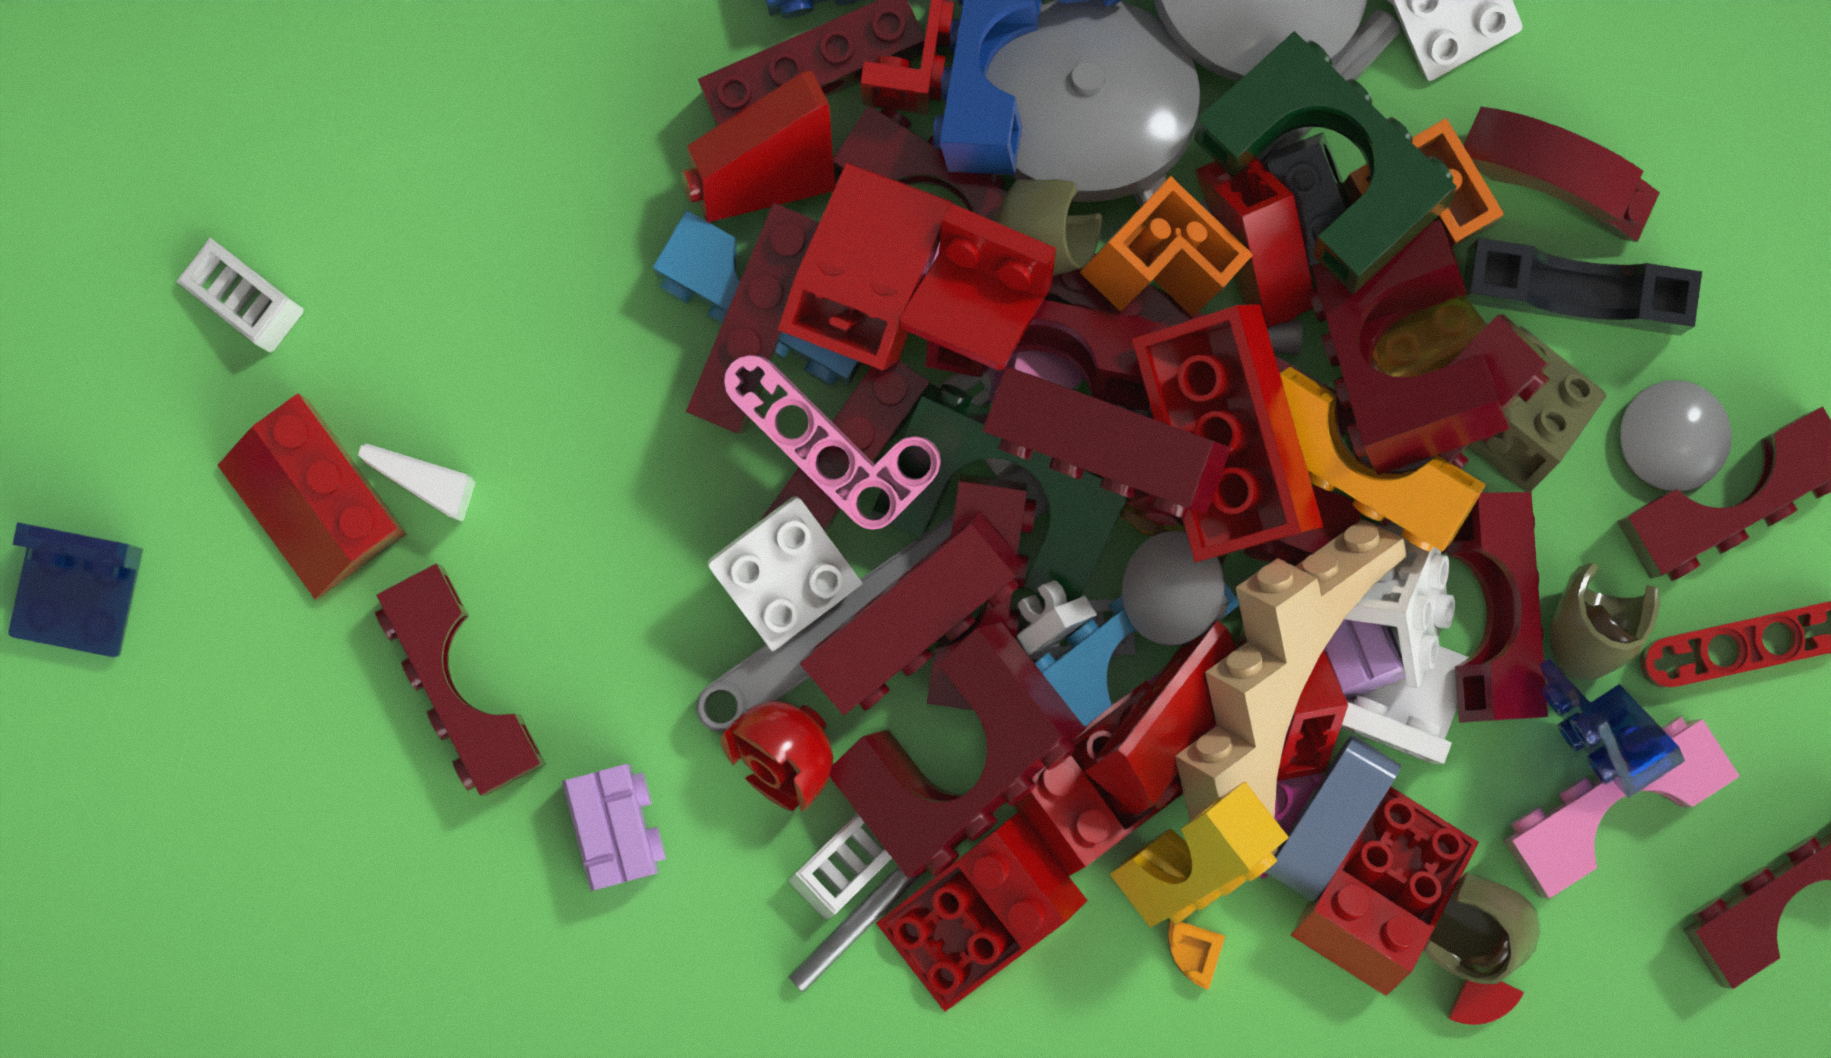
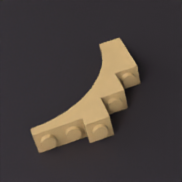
(1255, 689)

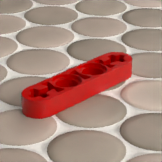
(1748, 640)

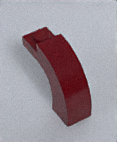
(1563, 165)

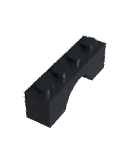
(1609, 294)

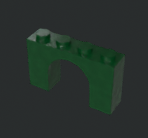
(1300, 90)
(1079, 509)

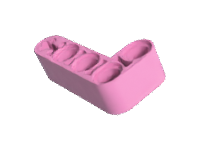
(824, 433)

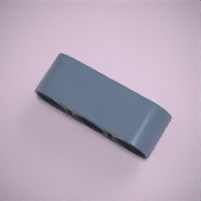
(1333, 818)

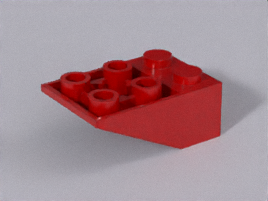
(864, 267)
(1071, 809)
(1387, 893)
(982, 912)

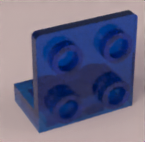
(74, 590)
(1613, 730)

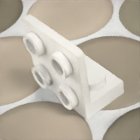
(1454, 30)
(784, 572)
(1413, 601)
(1410, 717)

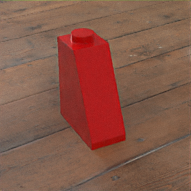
(764, 153)
(1266, 222)
(1314, 722)

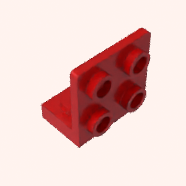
(908, 89)
(980, 288)

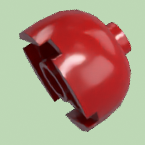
(783, 750)

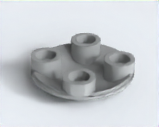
(1675, 435)
(1169, 593)

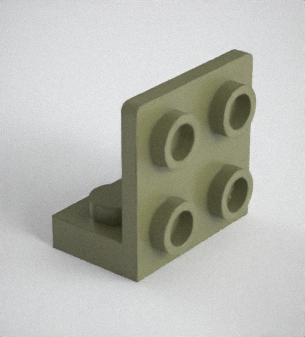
(1543, 426)

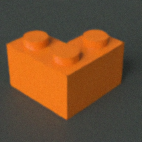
(1472, 204)
(1175, 246)

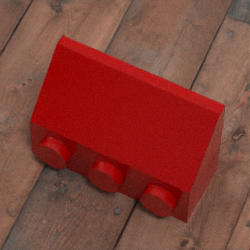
(309, 496)
(1173, 713)

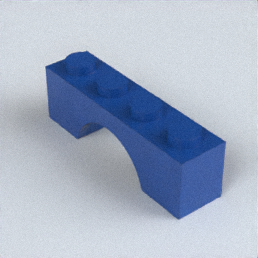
(980, 120)

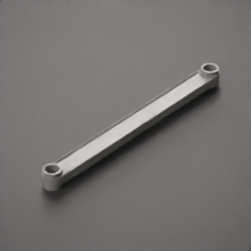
(773, 674)

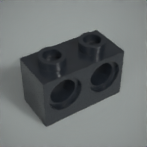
(1316, 183)

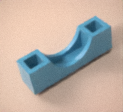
(703, 265)
(1082, 670)

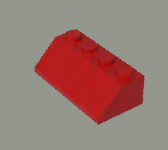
(1225, 385)

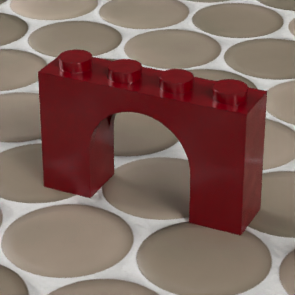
(1404, 416)
(1024, 732)

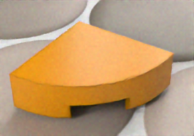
(1195, 951)

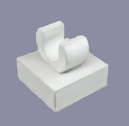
(1055, 620)

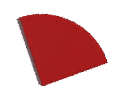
(1483, 1002)

